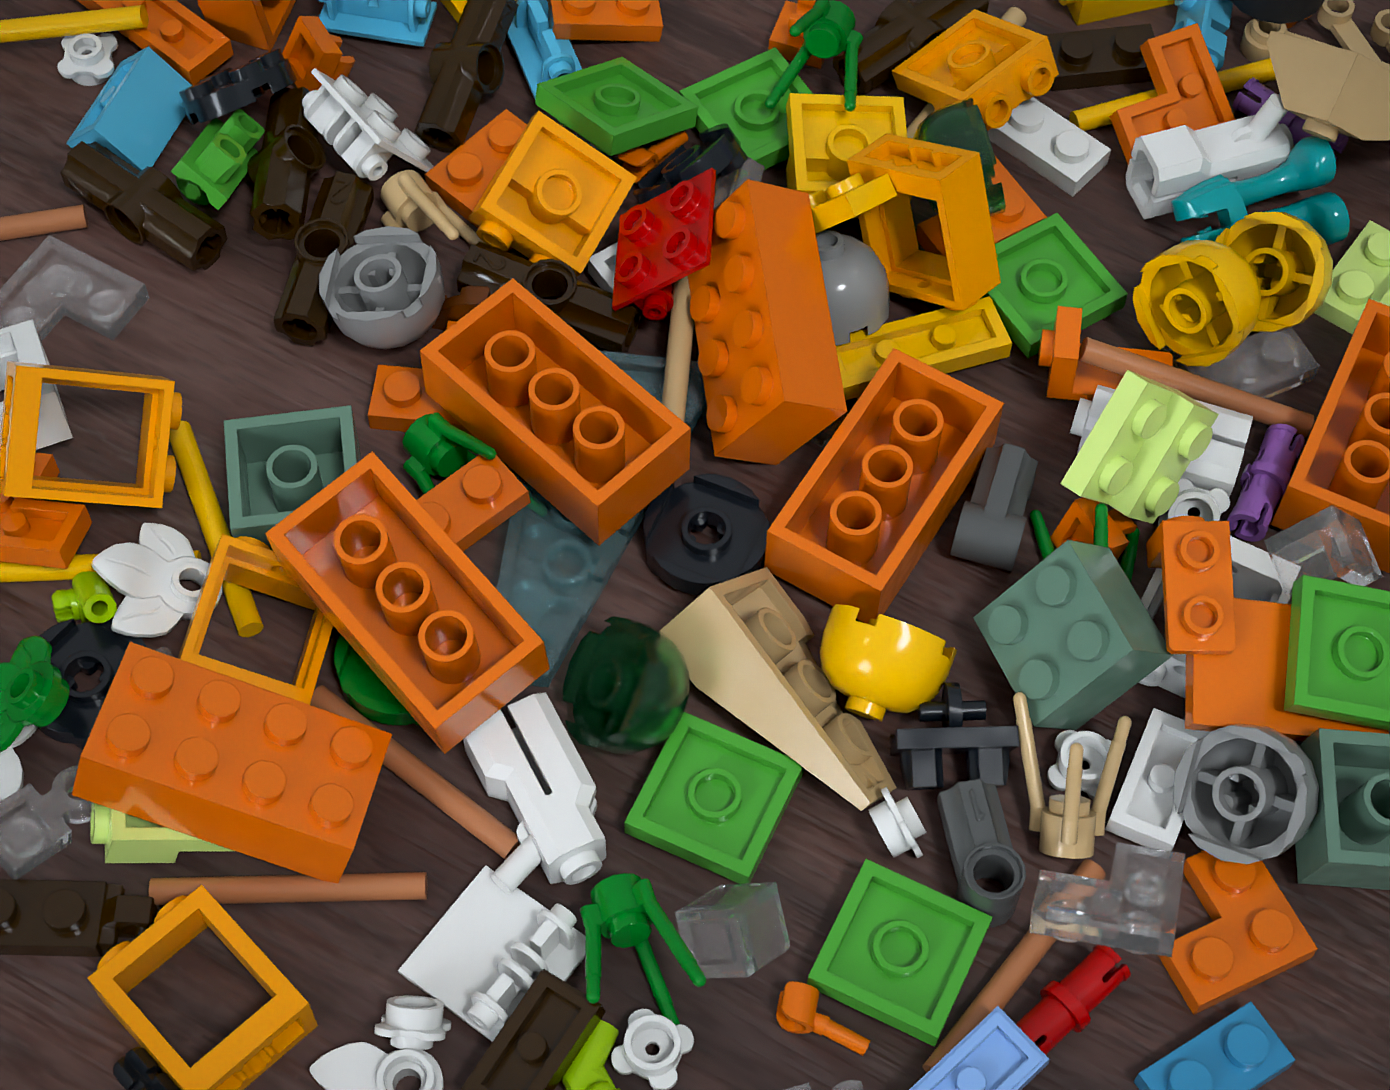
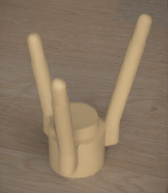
(416, 207)
(1068, 823)

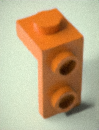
(1067, 375)
(1195, 584)

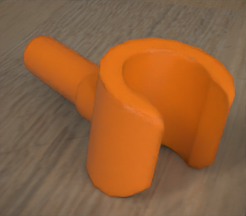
(640, 161)
(798, 1015)

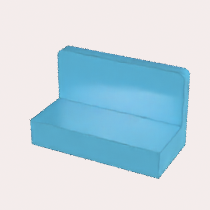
(135, 110)

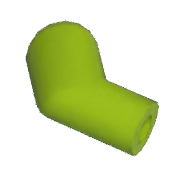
(86, 601)
(588, 1067)

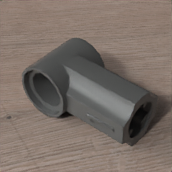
(994, 518)
(981, 848)

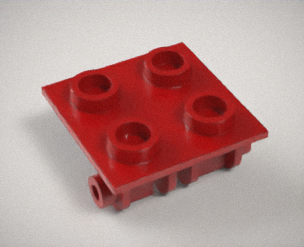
(664, 244)

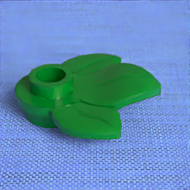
(29, 689)

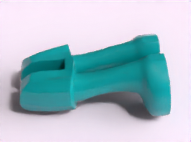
(1307, 167)

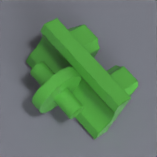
(218, 159)

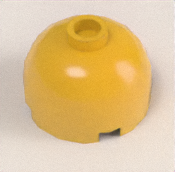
(1289, 264)
(1198, 301)
(882, 663)

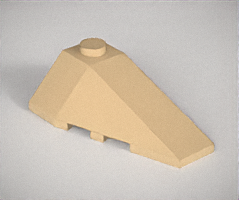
(1331, 88)
(753, 659)

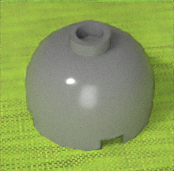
(853, 284)
(383, 288)
(1246, 793)

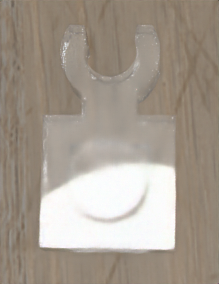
(37, 826)

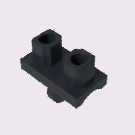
(984, 747)

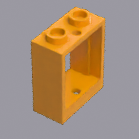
(958, 185)
(20, 426)
(256, 567)
(248, 1048)

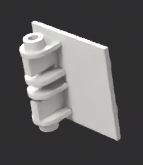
(361, 127)
(492, 951)

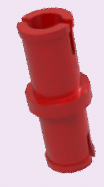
(1068, 1003)

